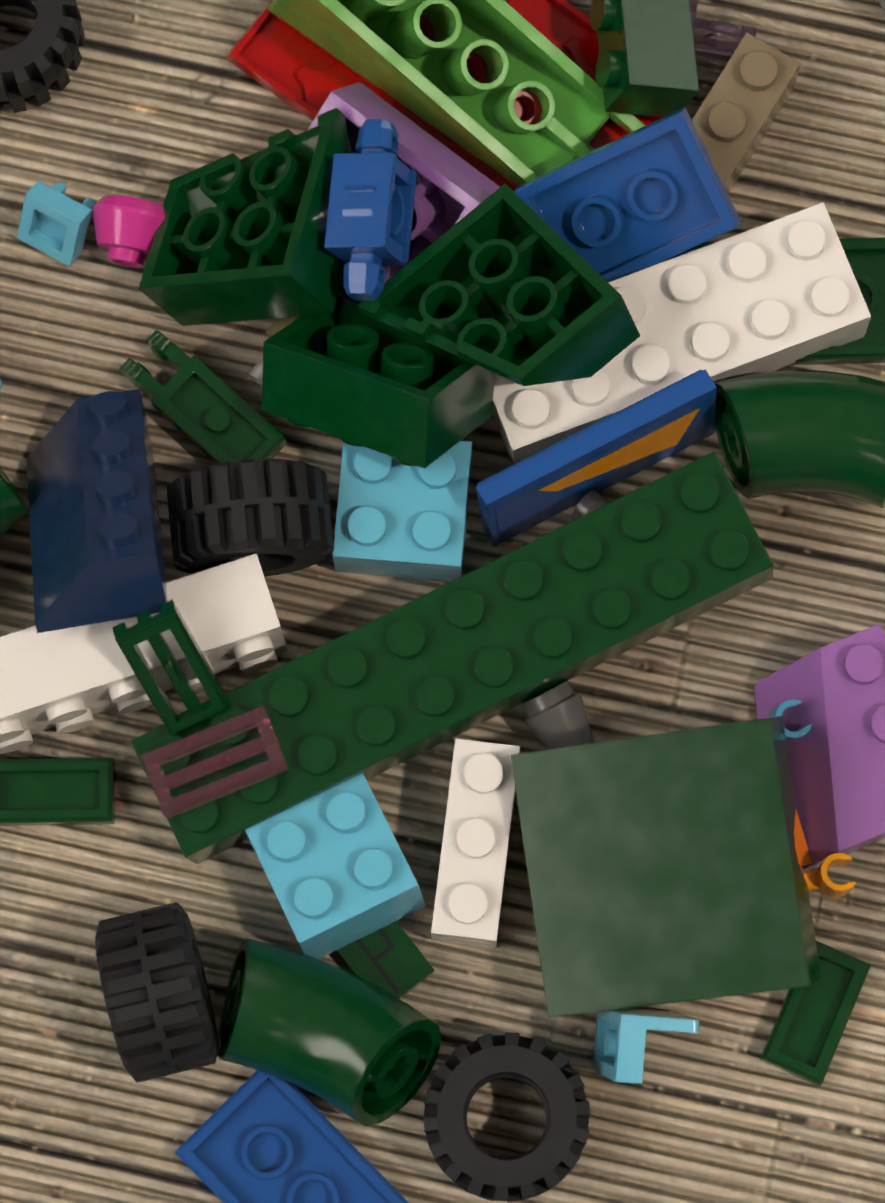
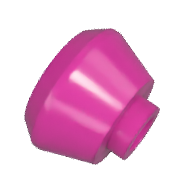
(126, 228)

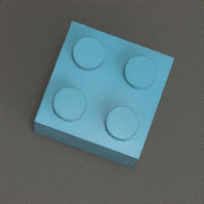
(402, 516)
(336, 867)

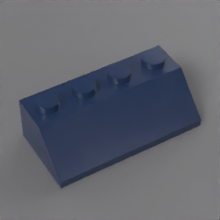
(95, 516)

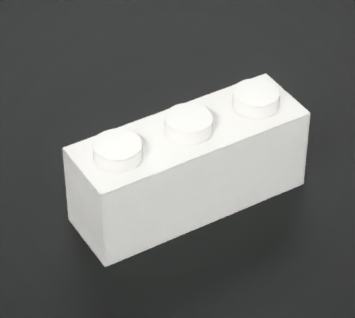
(474, 844)

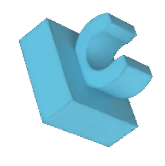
(55, 222)

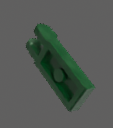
(205, 407)

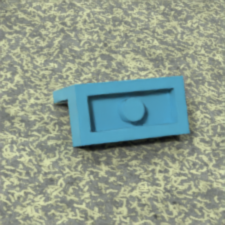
(622, 1039)

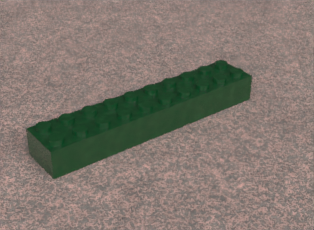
(479, 647)

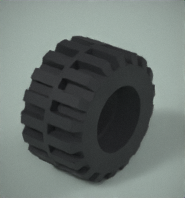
(44, 55)
(250, 509)
(156, 992)
(564, 1106)

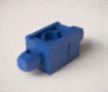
(370, 210)

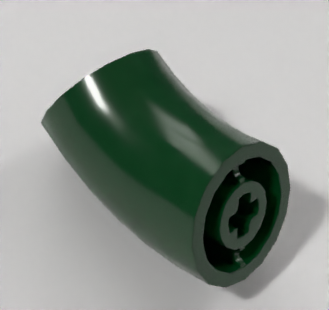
(804, 433)
(325, 1031)

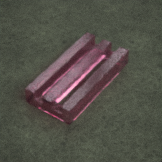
(267, 742)

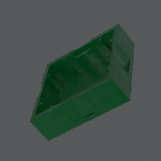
(665, 868)

